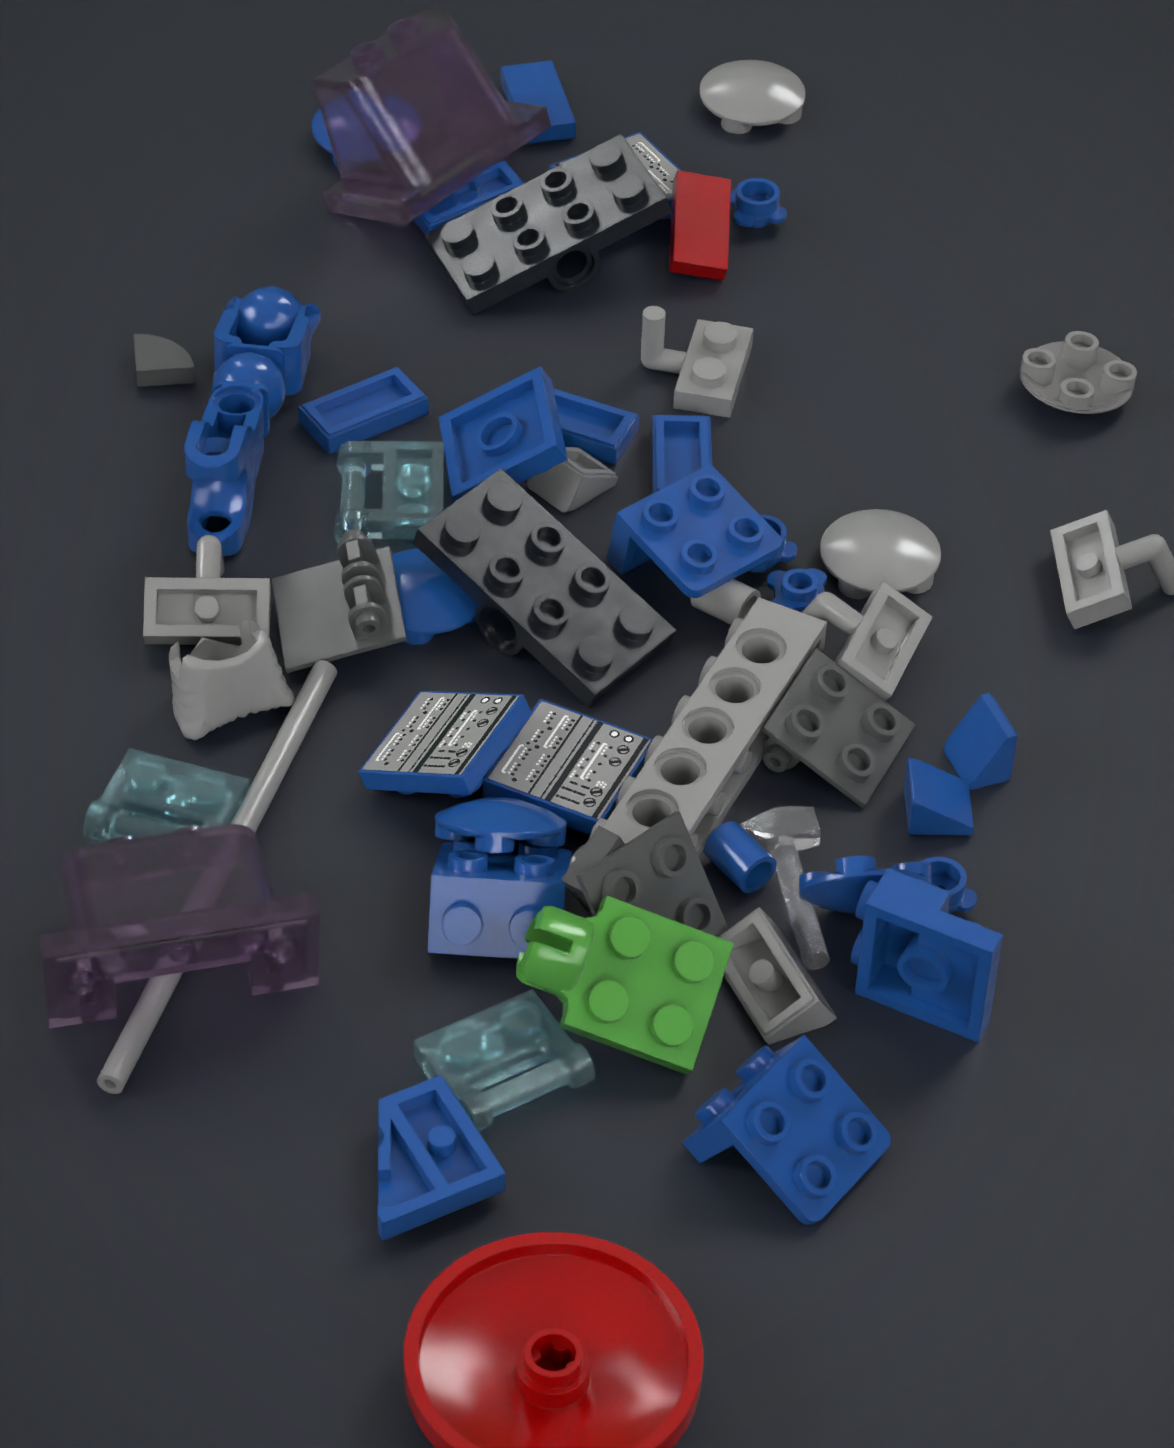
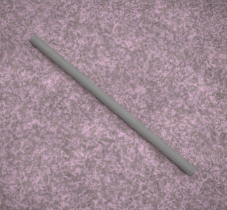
(250, 814)

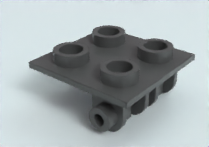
(339, 605)
(835, 729)
(659, 875)

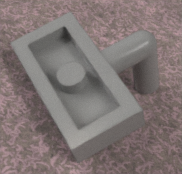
(709, 368)
(1094, 567)
(204, 605)
(878, 638)

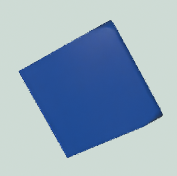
(983, 745)
(936, 801)

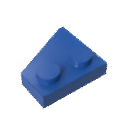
(429, 1158)

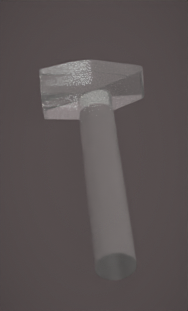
(783, 834)

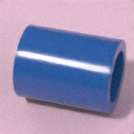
(740, 857)

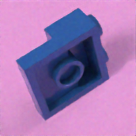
(923, 957)

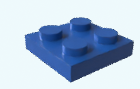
(504, 429)

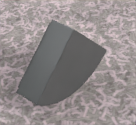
(161, 362)

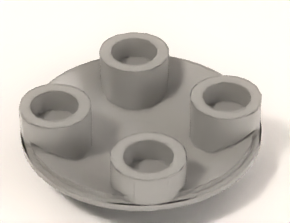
(752, 94)
(1077, 375)
(880, 547)

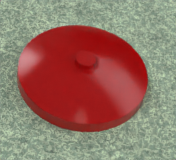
(552, 1349)

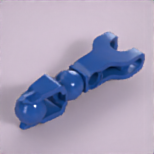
(258, 360)

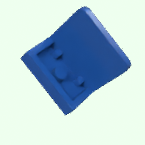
(694, 533)
(488, 899)
(793, 1127)

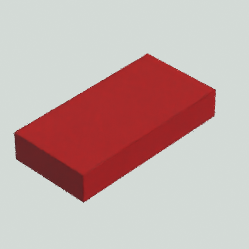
(700, 225)

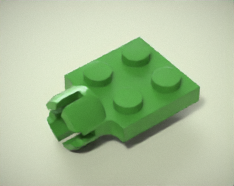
(628, 978)

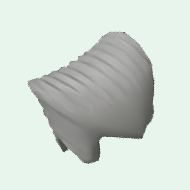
(226, 681)

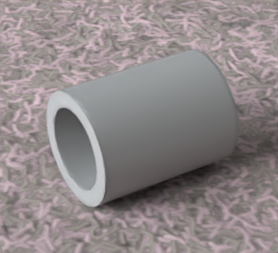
(728, 601)

